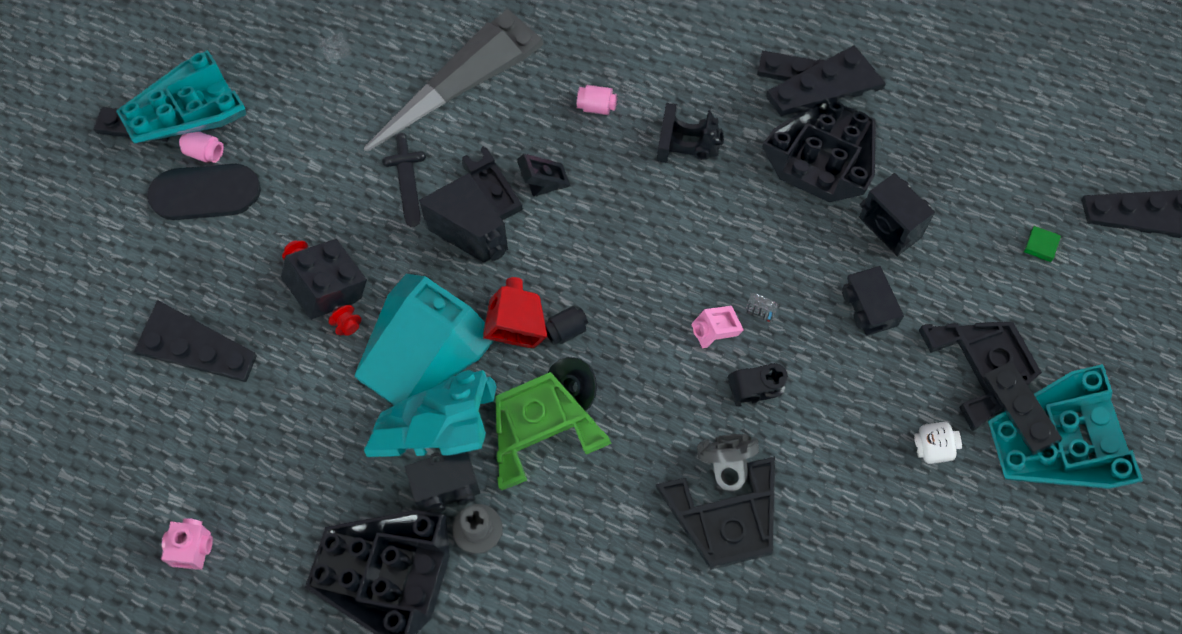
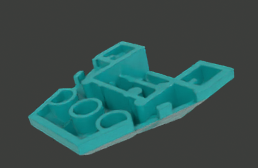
(435, 418)

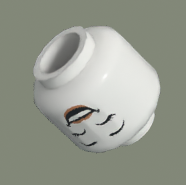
(937, 442)

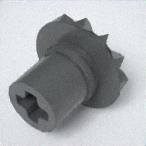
(477, 528)

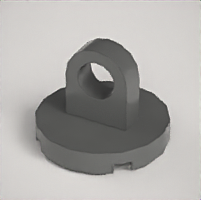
(729, 452)

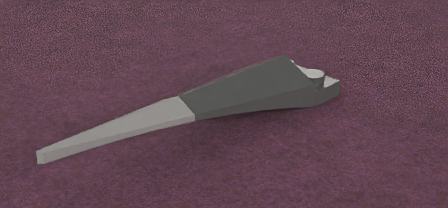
(485, 55)

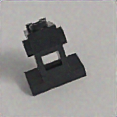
(672, 135)

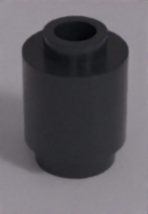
(566, 325)

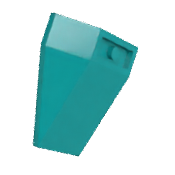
(182, 102)
(420, 340)
(1068, 460)

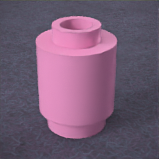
(596, 99)
(201, 146)

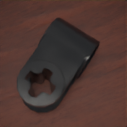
(753, 383)

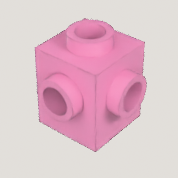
(186, 544)

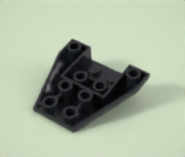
(825, 151)
(366, 564)

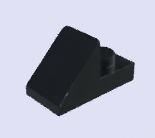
(542, 174)

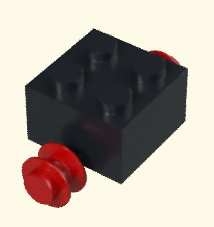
(324, 282)

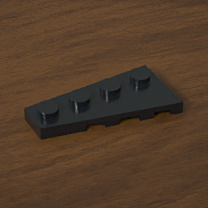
(826, 82)
(1140, 211)
(187, 343)

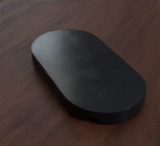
(203, 191)

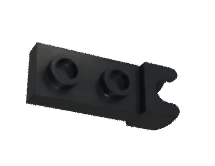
(493, 184)

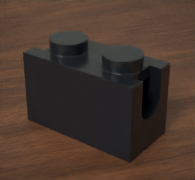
(872, 301)

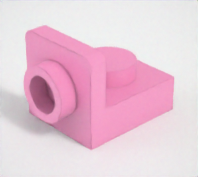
(716, 324)

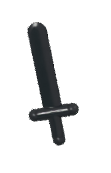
(406, 175)

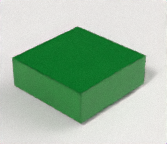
(1042, 243)

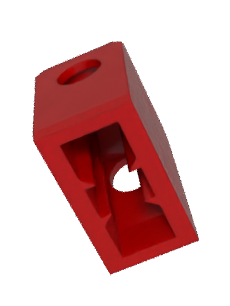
(515, 316)

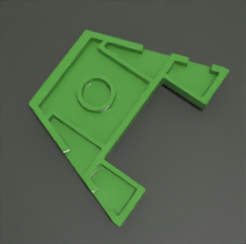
(534, 414)

